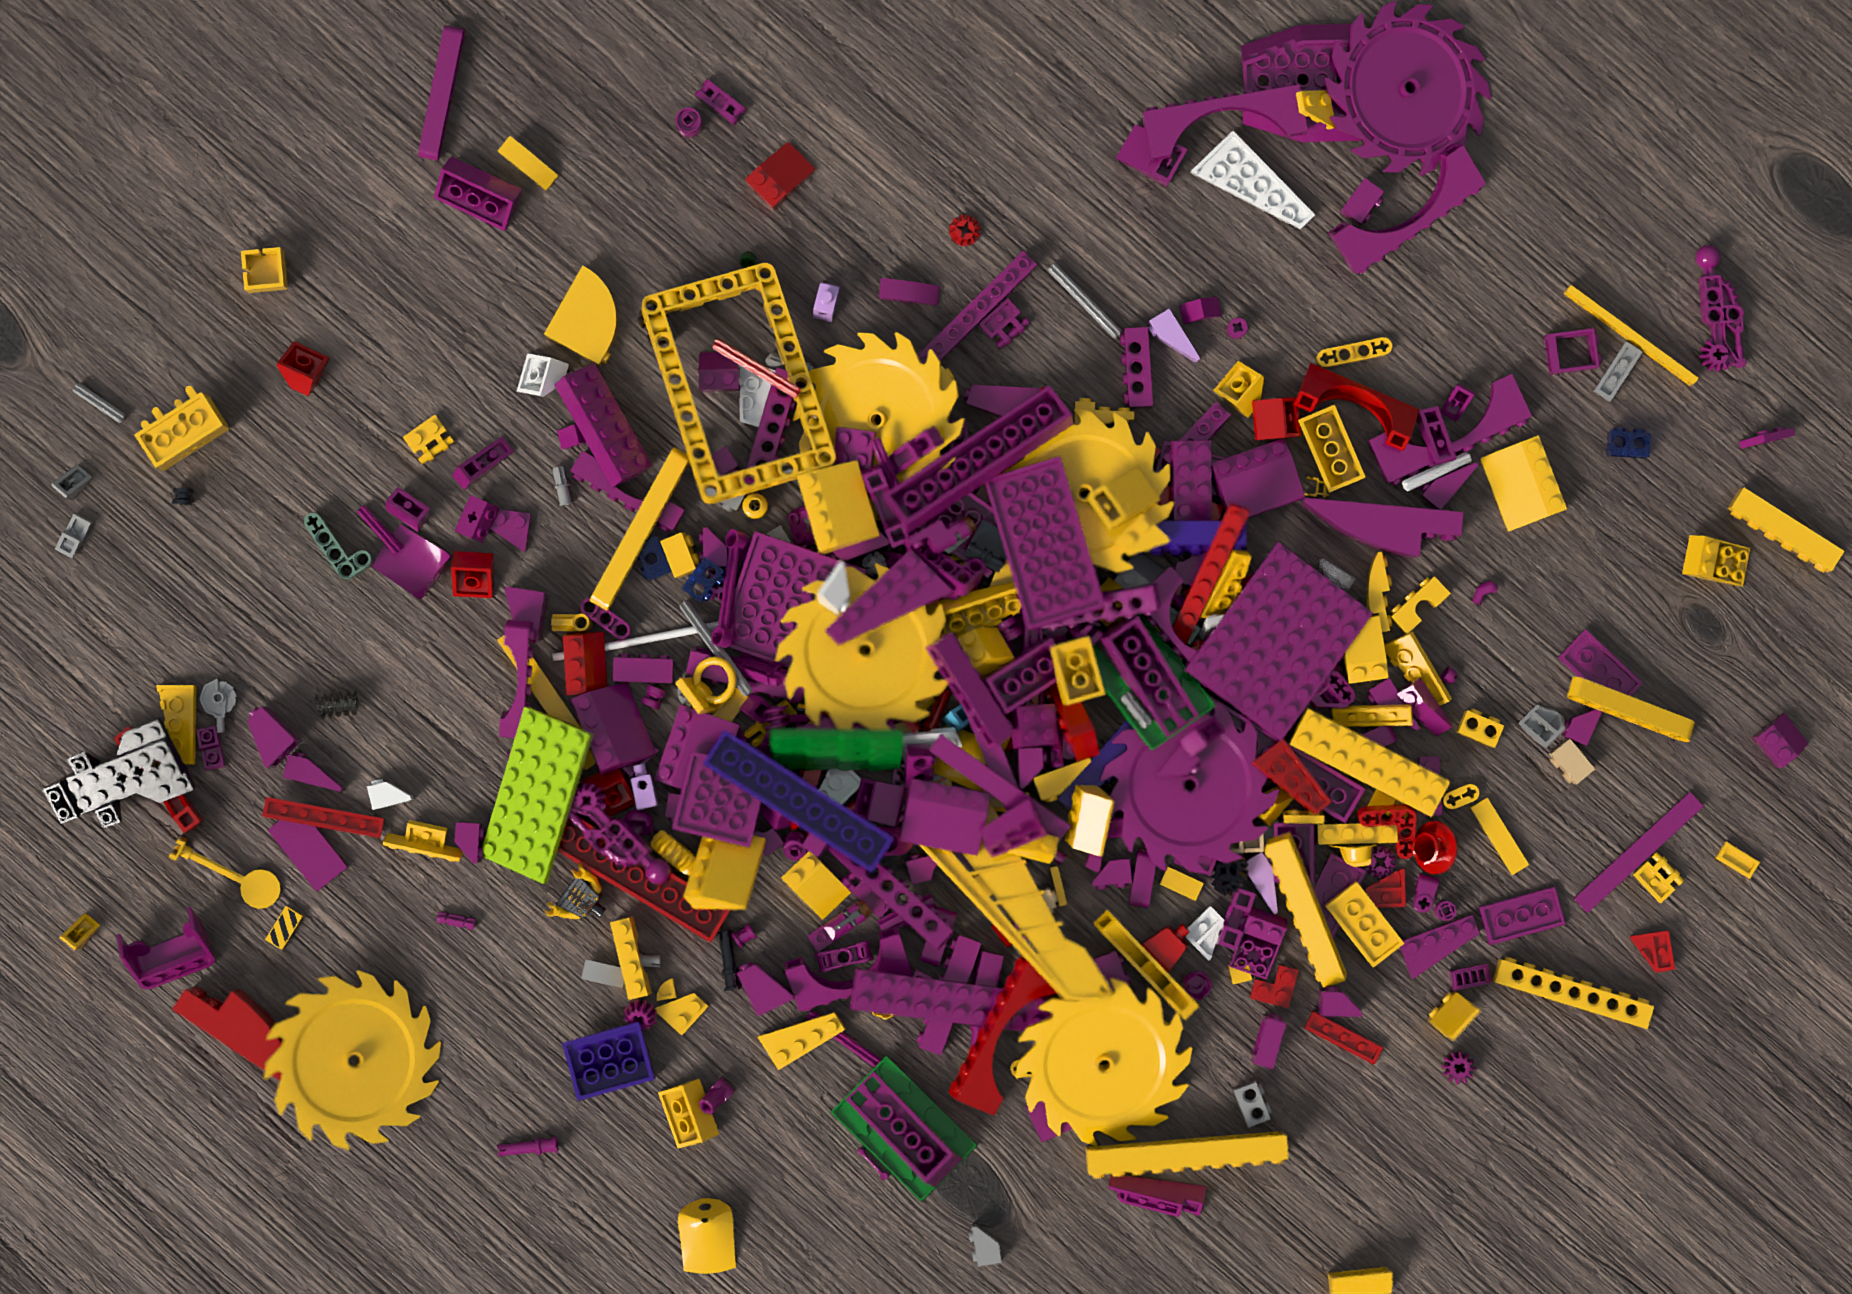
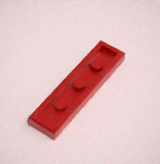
(1343, 1037)

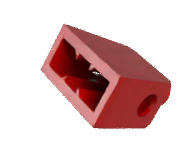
(1167, 945)

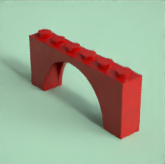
(1395, 416)

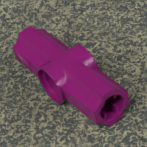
(893, 919)

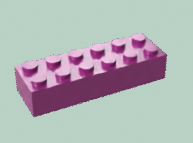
(603, 425)

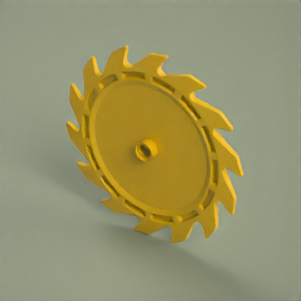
(889, 386)
(1093, 458)
(858, 685)
(318, 1053)
(1112, 1094)

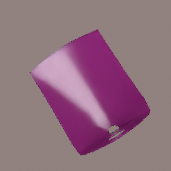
(414, 565)

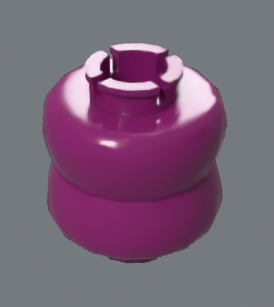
(793, 846)

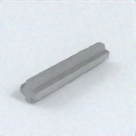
(99, 403)

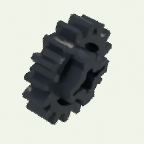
(1229, 876)

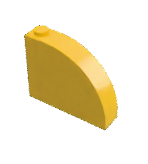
(586, 318)

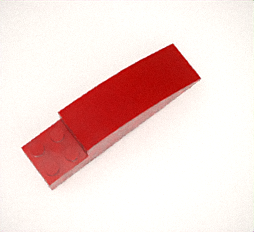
(236, 1023)

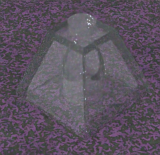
(1334, 574)

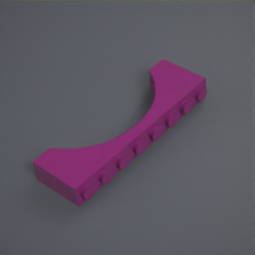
(1276, 105)
(1455, 183)
(1504, 410)

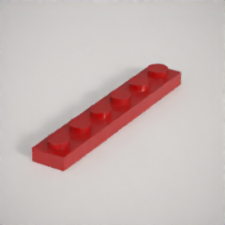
(323, 817)

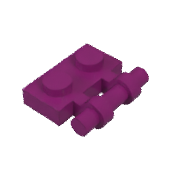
(999, 319)

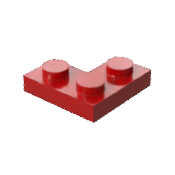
(1279, 992)

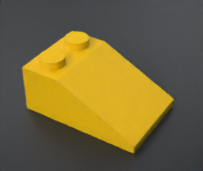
(1366, 655)
(1076, 671)
(1056, 781)
(816, 885)
(1452, 1015)

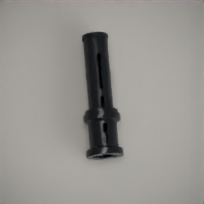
(730, 970)

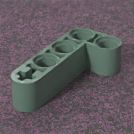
(334, 544)

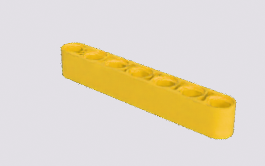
(1630, 709)

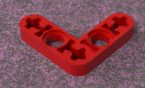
(1397, 818)

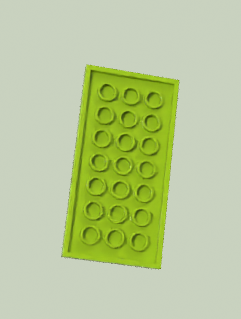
(536, 794)

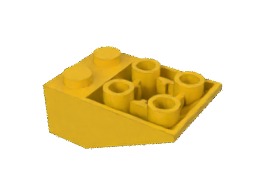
(1122, 499)
(1716, 560)

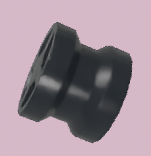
(182, 496)

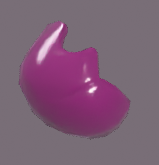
(640, 821)
(1197, 985)

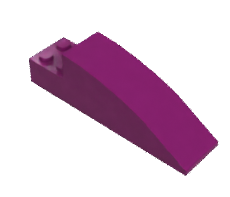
(1386, 526)

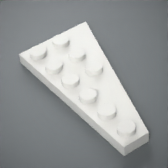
(1242, 173)

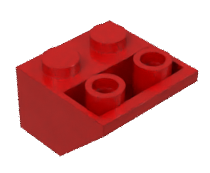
(1276, 419)

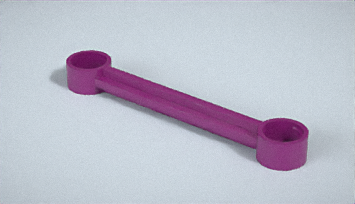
(722, 635)

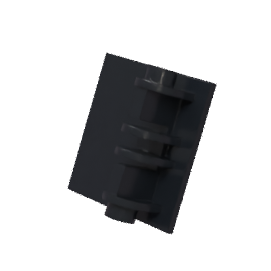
(987, 546)

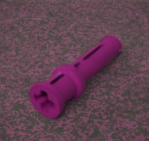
(537, 1146)

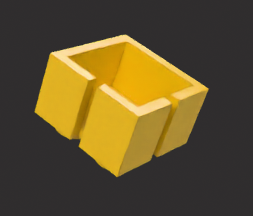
(266, 272)

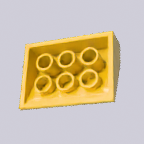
(1523, 483)
(838, 506)
(723, 874)

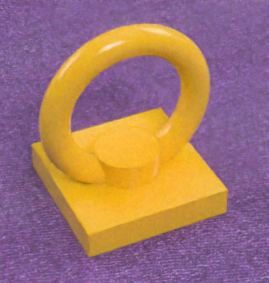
(700, 694)

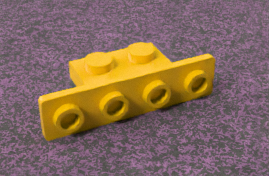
(424, 839)

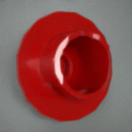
(1435, 847)

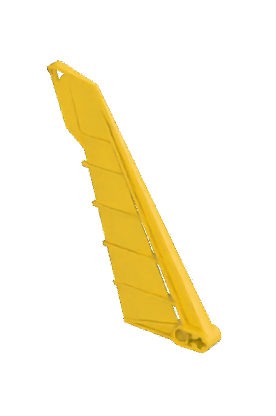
(1059, 960)

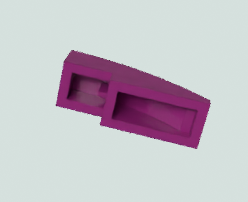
(908, 292)
(915, 449)

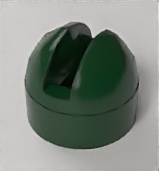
(747, 259)

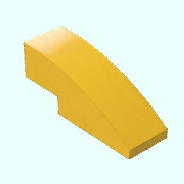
(527, 163)

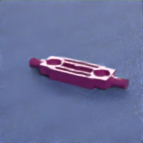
(760, 670)

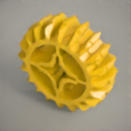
(673, 852)

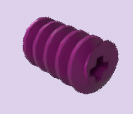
(776, 719)

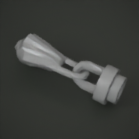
(773, 360)

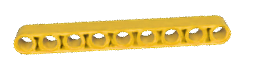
(640, 529)

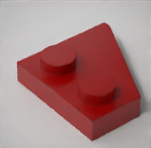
(1388, 890)
(1656, 949)

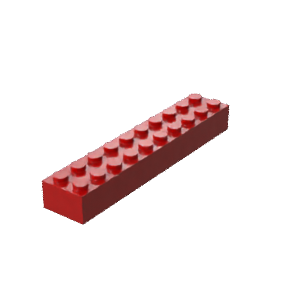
(664, 897)

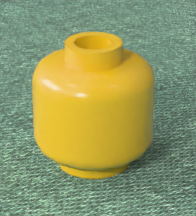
(750, 500)

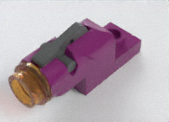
(943, 538)
(839, 925)

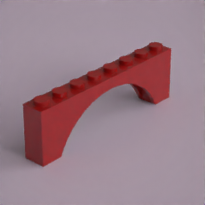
(975, 1077)

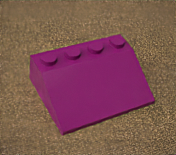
(1258, 478)
(970, 506)
(616, 727)
(690, 733)
(944, 817)

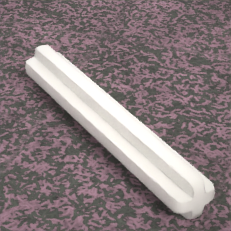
(1436, 471)

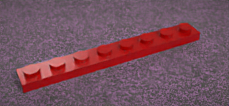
(1209, 571)

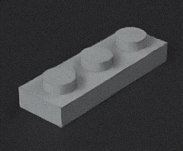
(1617, 371)

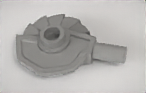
(217, 700)

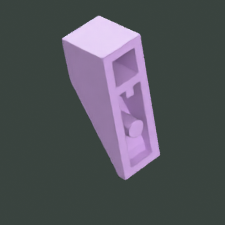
(1170, 333)
(1262, 878)

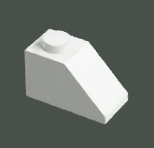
(386, 794)

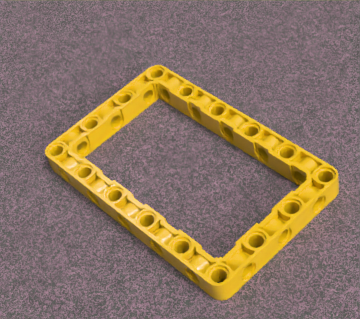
(682, 401)

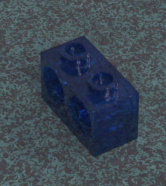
(1628, 448)
(699, 577)

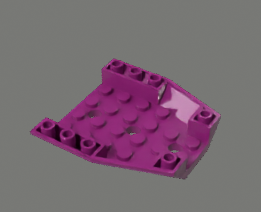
(1286, 56)

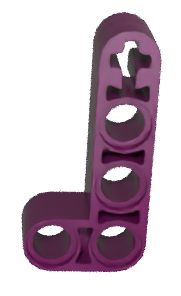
(958, 578)

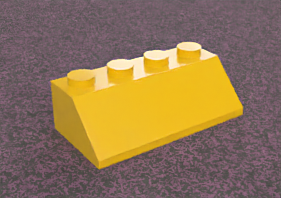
(1331, 448)

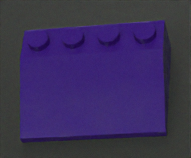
(608, 1061)

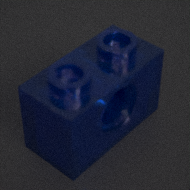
(661, 567)

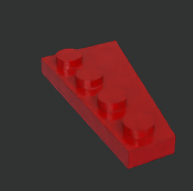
(1290, 774)

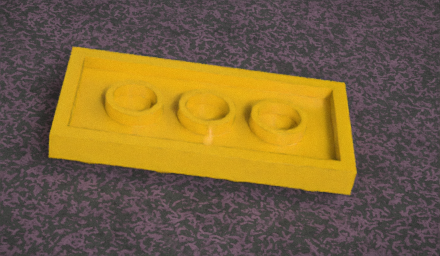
(1364, 924)

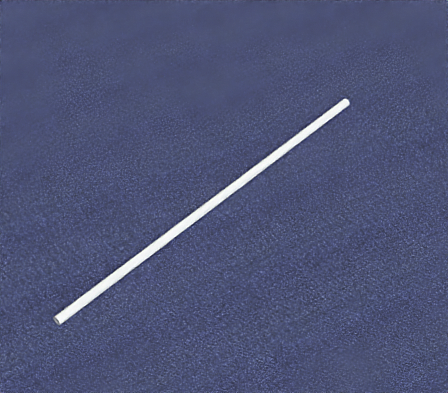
(646, 639)

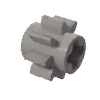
(869, 561)

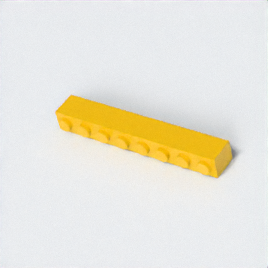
(1306, 910)

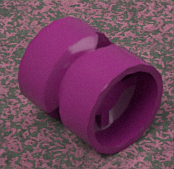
(688, 122)

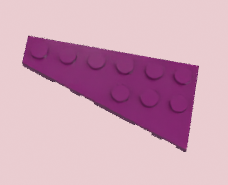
(895, 594)

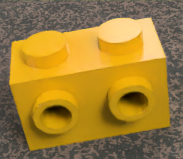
(680, 554)

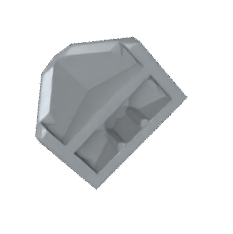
(1543, 725)

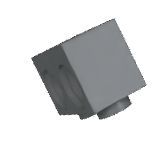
(1247, 1105)

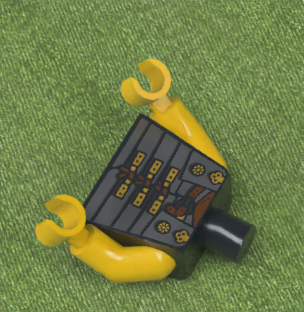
(579, 897)

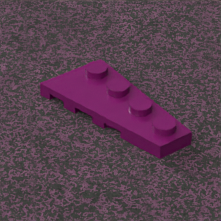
(1430, 947)

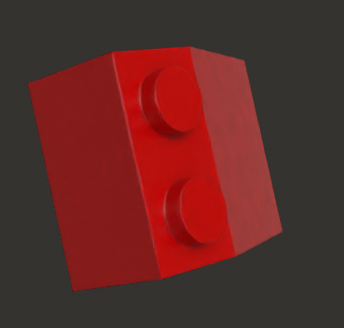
(780, 175)

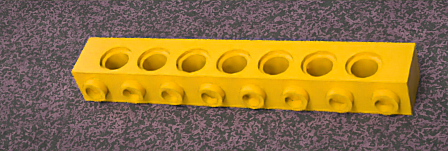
(1640, 1017)

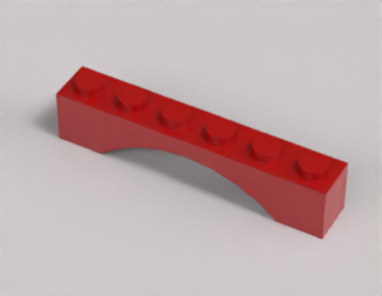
(179, 807)

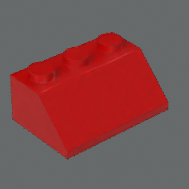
(584, 662)

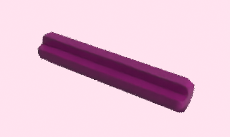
(379, 529)

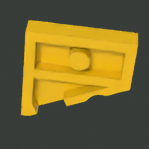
(1316, 106)
(1141, 536)
(682, 1012)

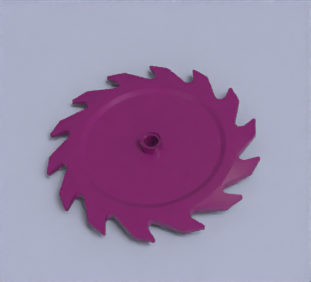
(1375, 95)
(1198, 820)

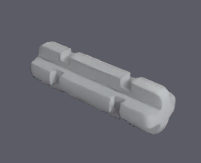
(1136, 710)

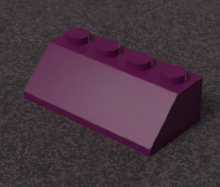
(477, 193)

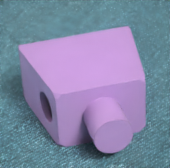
(826, 302)
(647, 797)

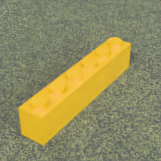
(1785, 530)

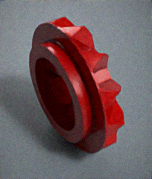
(956, 234)

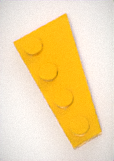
(1227, 584)
(1414, 663)
(180, 718)
(796, 1040)

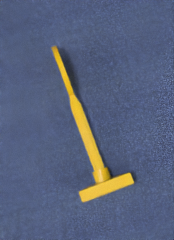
(257, 888)

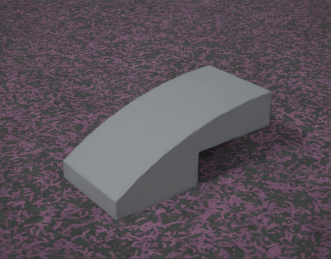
(74, 535)
(602, 973)

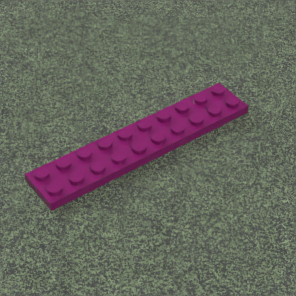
(935, 999)

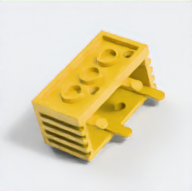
(181, 430)

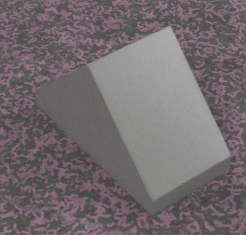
(72, 482)

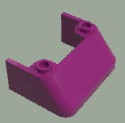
(169, 959)

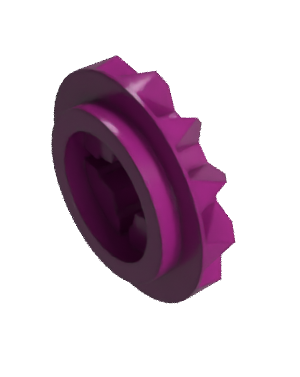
(1380, 872)

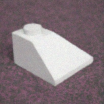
(541, 375)
(835, 591)

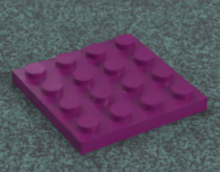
(715, 806)

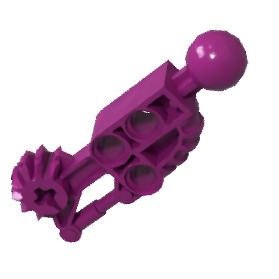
(1725, 300)
(616, 848)

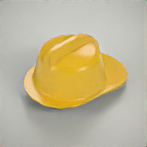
(1355, 854)

